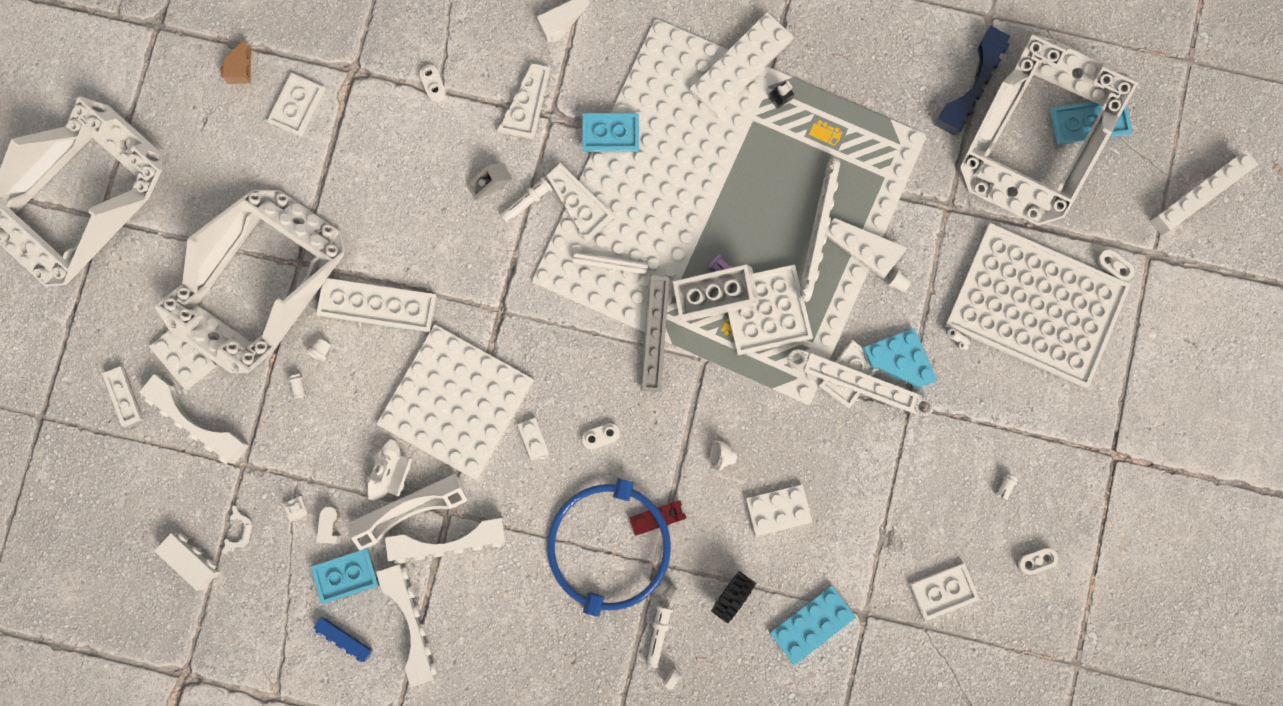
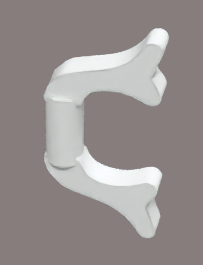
(248, 524)

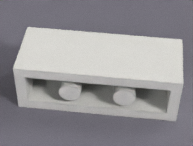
(187, 561)

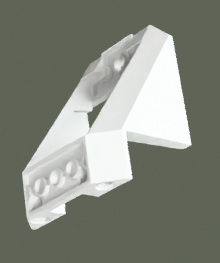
(1054, 63)
(39, 156)
(211, 251)

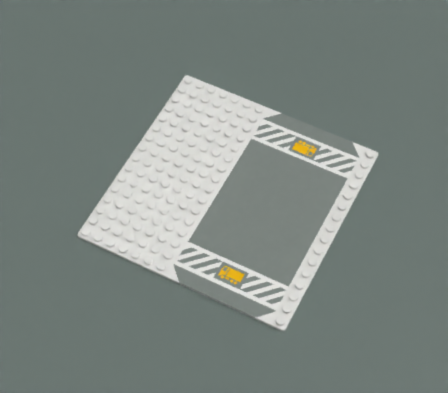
(733, 189)

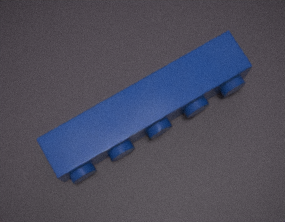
(342, 639)

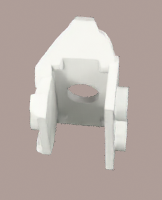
(387, 459)

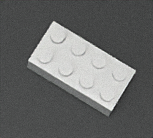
(715, 293)

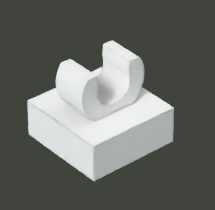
(296, 508)

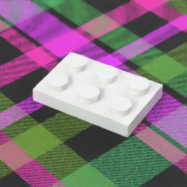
(182, 359)
(779, 510)

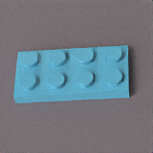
(1075, 121)
(812, 625)

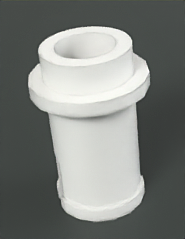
(297, 386)
(1007, 485)

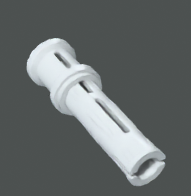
(533, 194)
(660, 627)

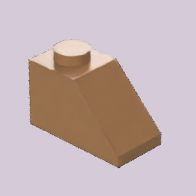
(237, 65)

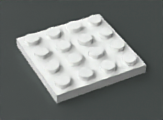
(777, 319)

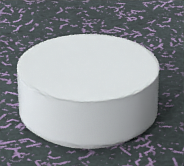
(672, 679)

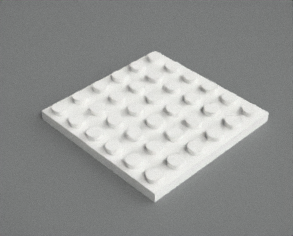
(455, 402)

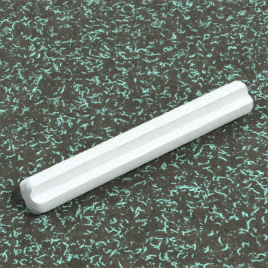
(612, 263)

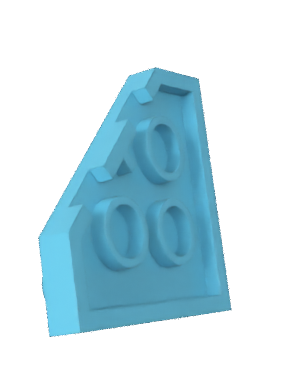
(902, 358)

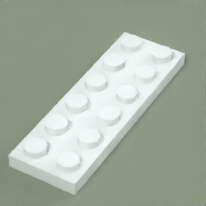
(741, 63)
(376, 305)

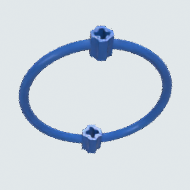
(593, 602)

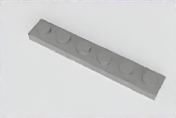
(655, 333)

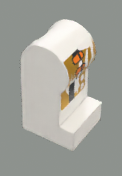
(327, 526)

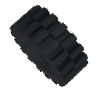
(733, 597)

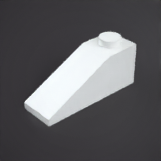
(560, 19)

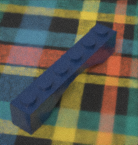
(989, 50)

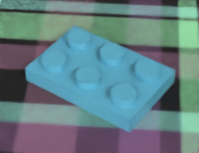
(610, 132)
(345, 576)

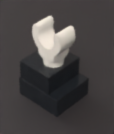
(781, 94)

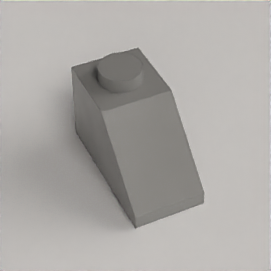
(489, 180)

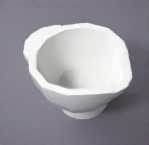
(721, 455)

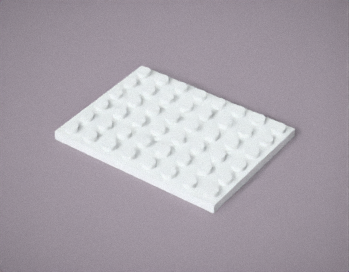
(1038, 305)

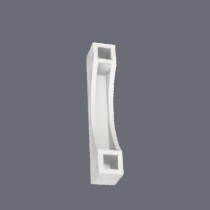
(1204, 192)
(164, 396)
(373, 526)
(405, 546)
(419, 664)

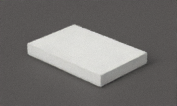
(296, 104)
(853, 358)
(944, 591)

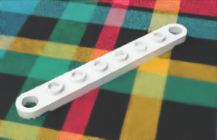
(818, 234)
(860, 383)

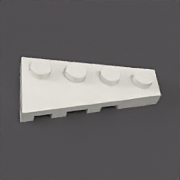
(527, 104)
(581, 205)
(869, 249)

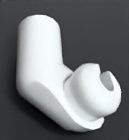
(959, 338)

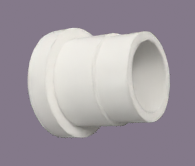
(899, 281)
(319, 350)

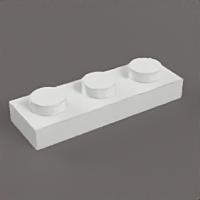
(122, 396)

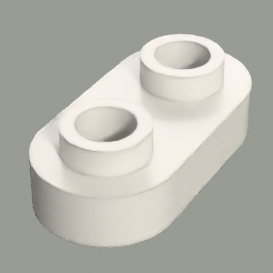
(431, 82)
(1115, 264)
(601, 436)
(1036, 561)

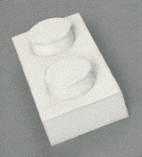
(533, 439)

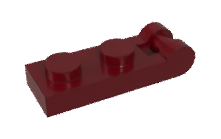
(646, 521)

